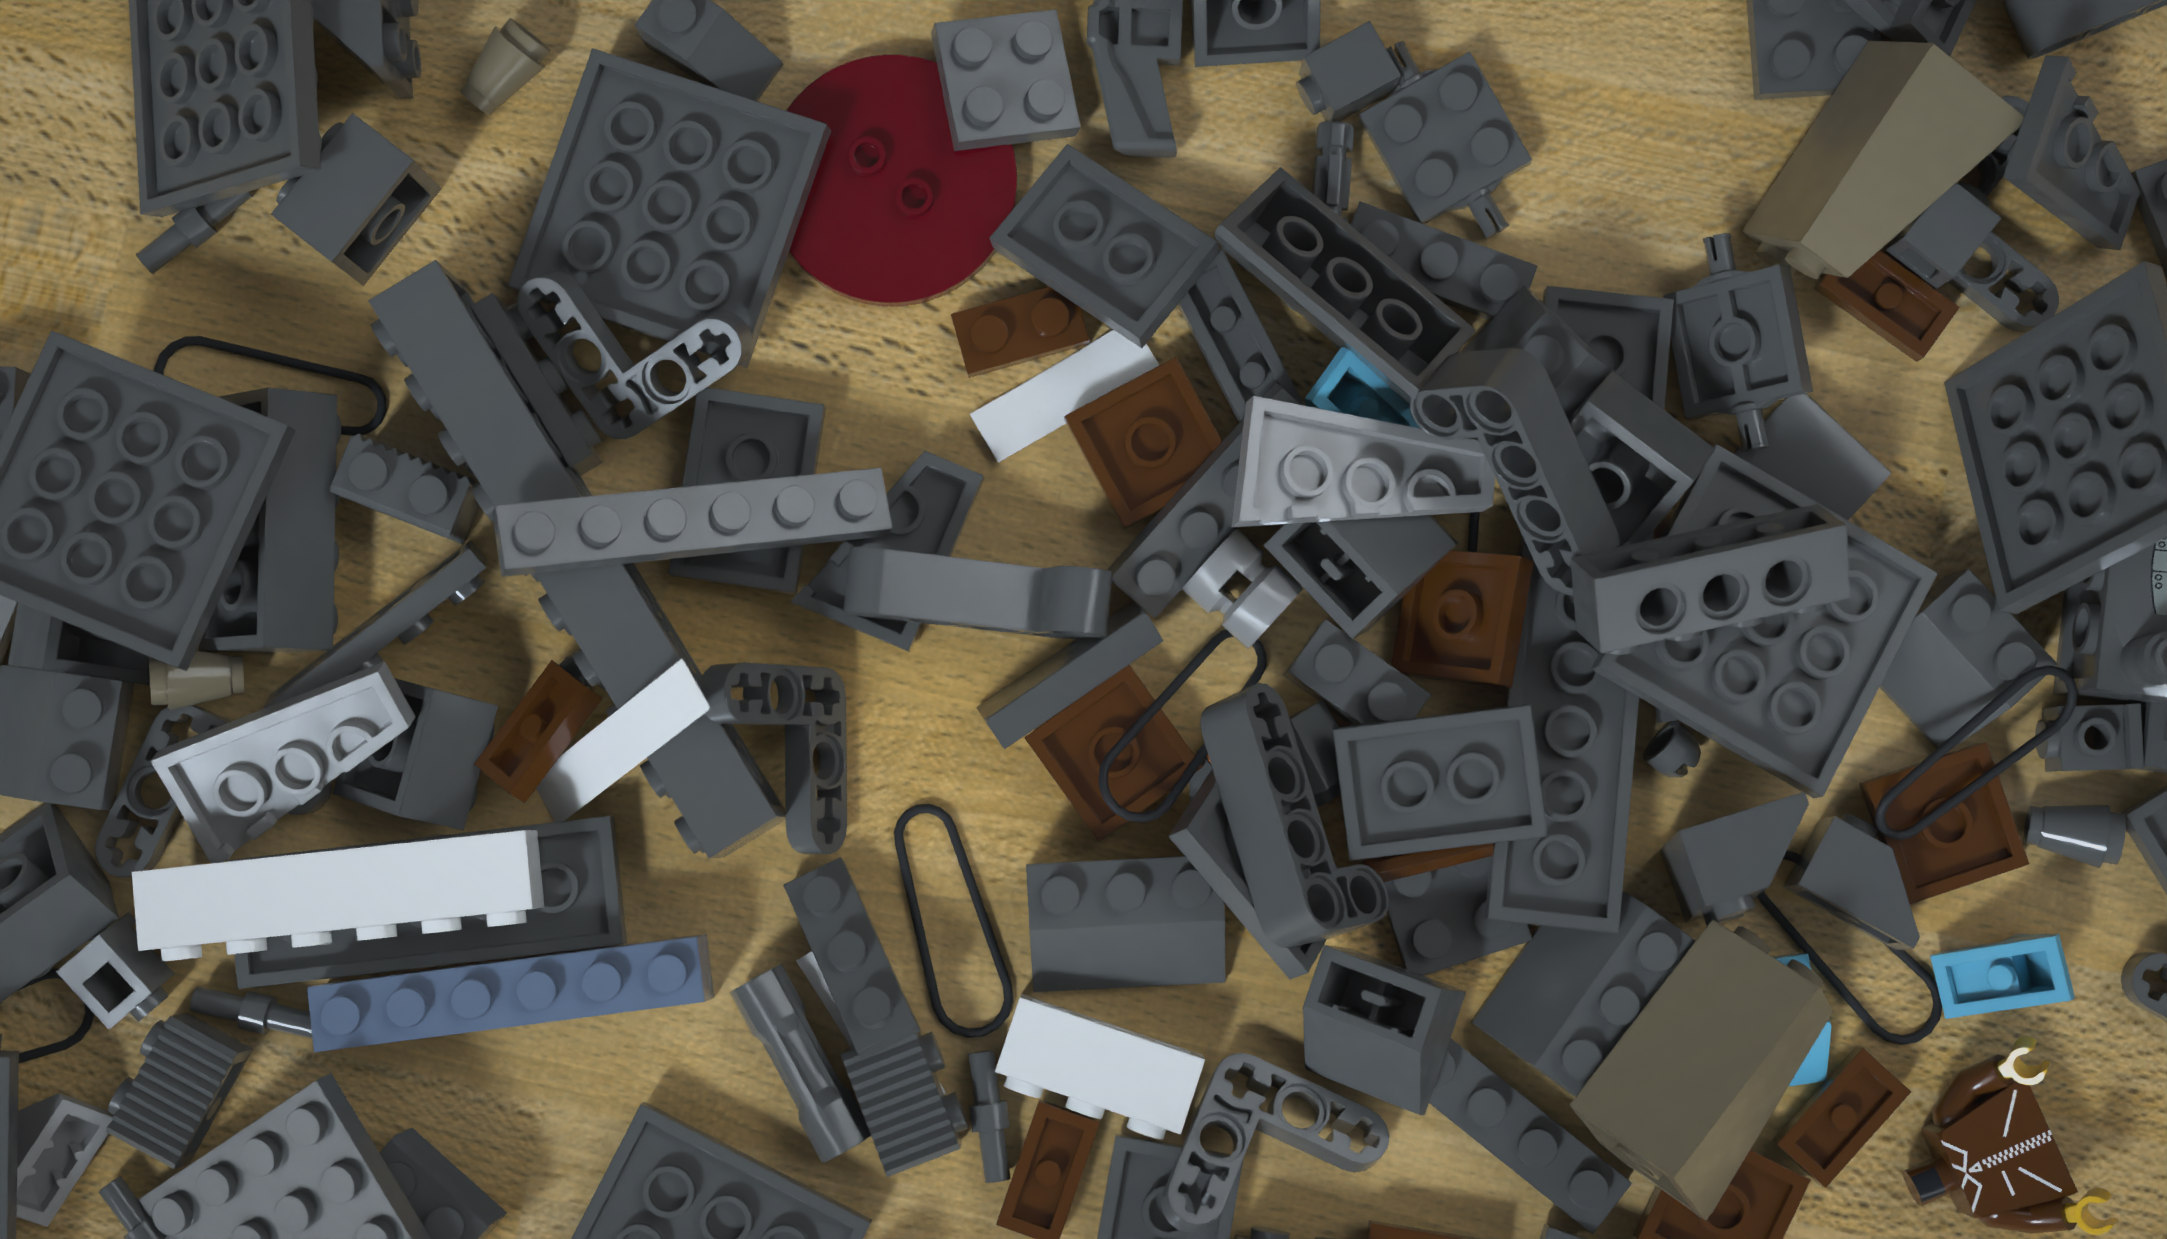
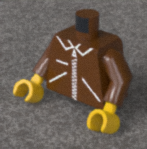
(1999, 1152)

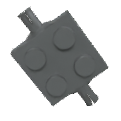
(1445, 140)
(1738, 342)

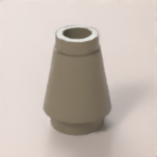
(504, 66)
(207, 679)

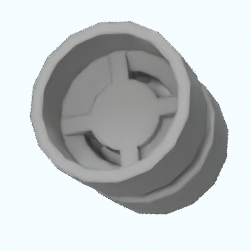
(1258, 605)

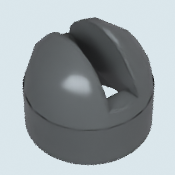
(1673, 750)

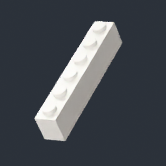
(337, 891)

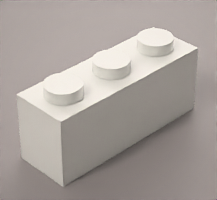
(1099, 1067)

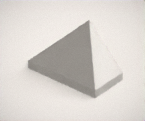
(53, 1151)

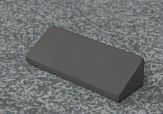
(1069, 675)

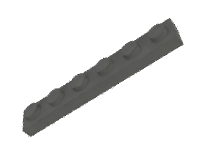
(690, 521)

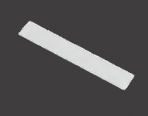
(622, 741)

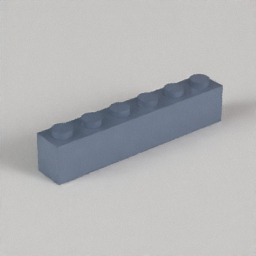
(510, 993)

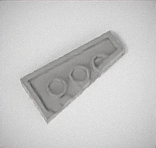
(1342, 466)
(263, 765)

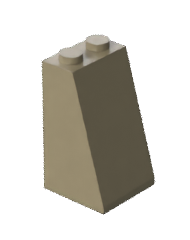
(1878, 158)
(1705, 1065)

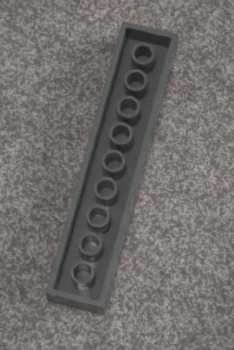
(605, 608)

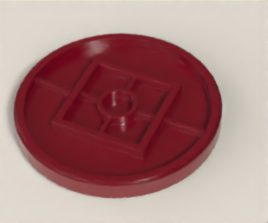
(892, 201)

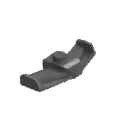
(1127, 47)

